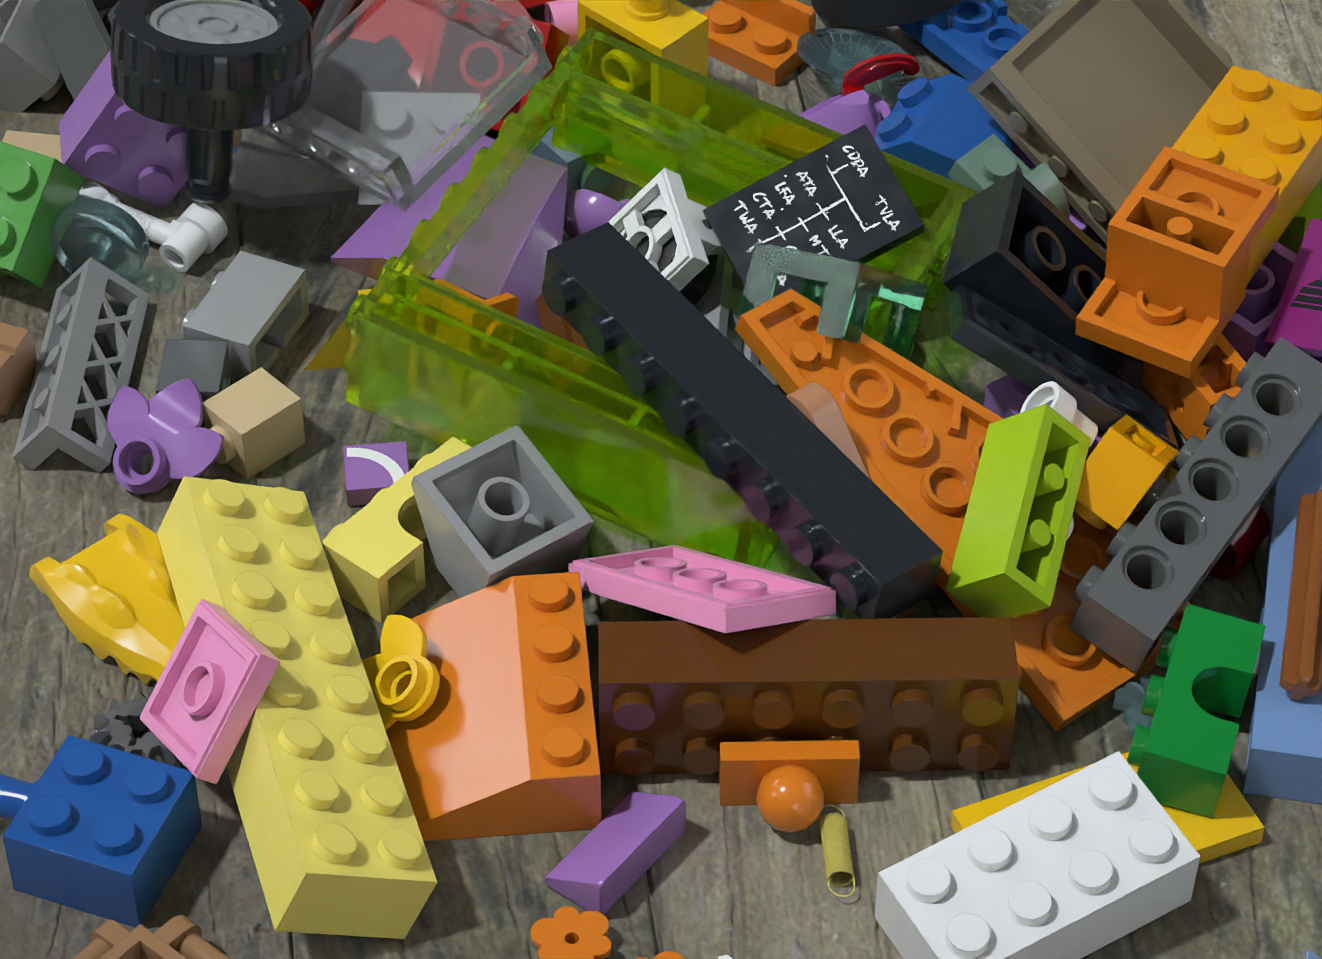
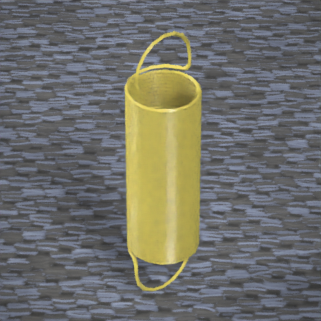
(836, 850)

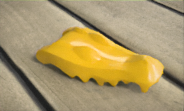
(117, 598)

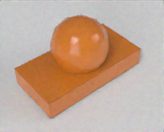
(789, 778)

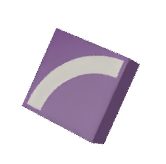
(373, 469)

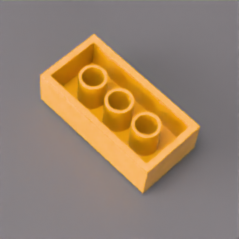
(1264, 133)

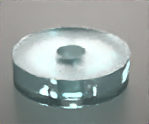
(100, 232)

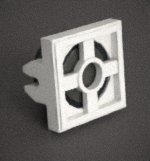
(675, 240)

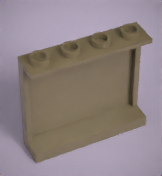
(1103, 94)

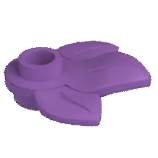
(167, 429)

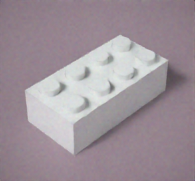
(1043, 874)

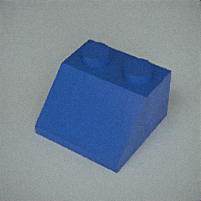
(936, 124)

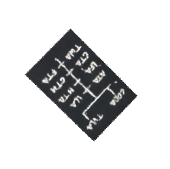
(826, 203)

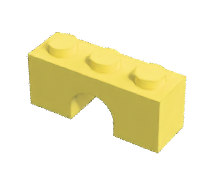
(379, 549)

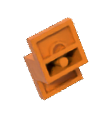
(1177, 261)

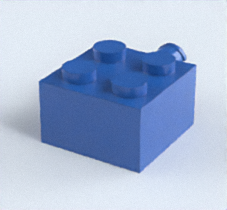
(99, 829)

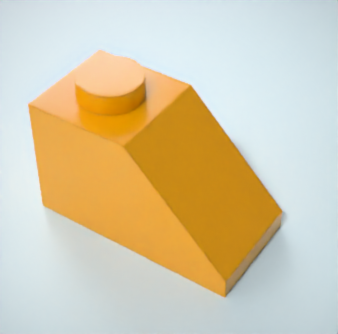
(1121, 473)

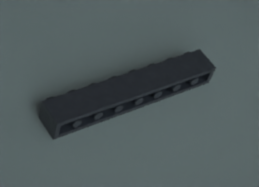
(741, 425)

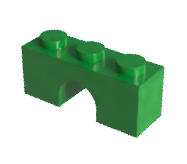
(1207, 670)

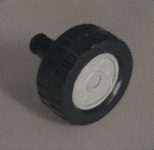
(212, 73)

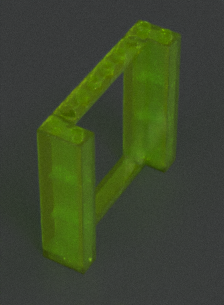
(474, 371)

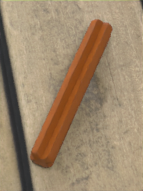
(1303, 630)

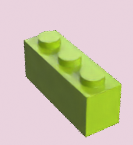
(1019, 514)

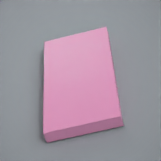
(704, 588)

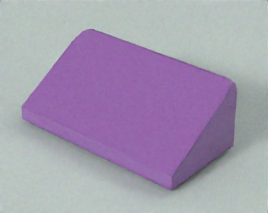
(619, 850)

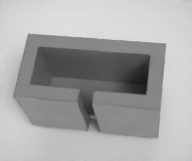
(251, 304)

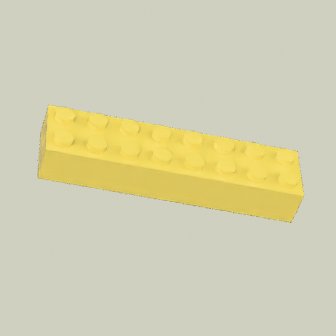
(315, 759)

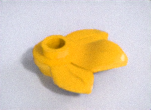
(401, 675)

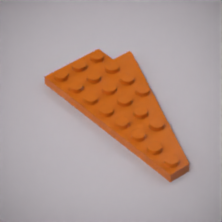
(924, 454)

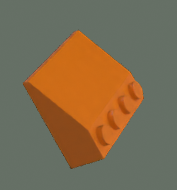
(512, 715)

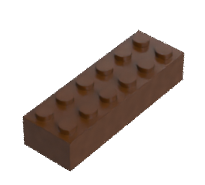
(903, 687)

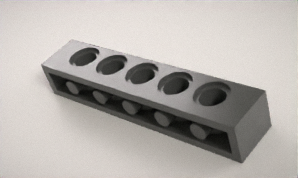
(1234, 469)

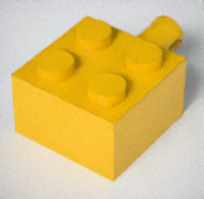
(655, 26)

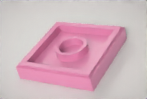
(209, 691)

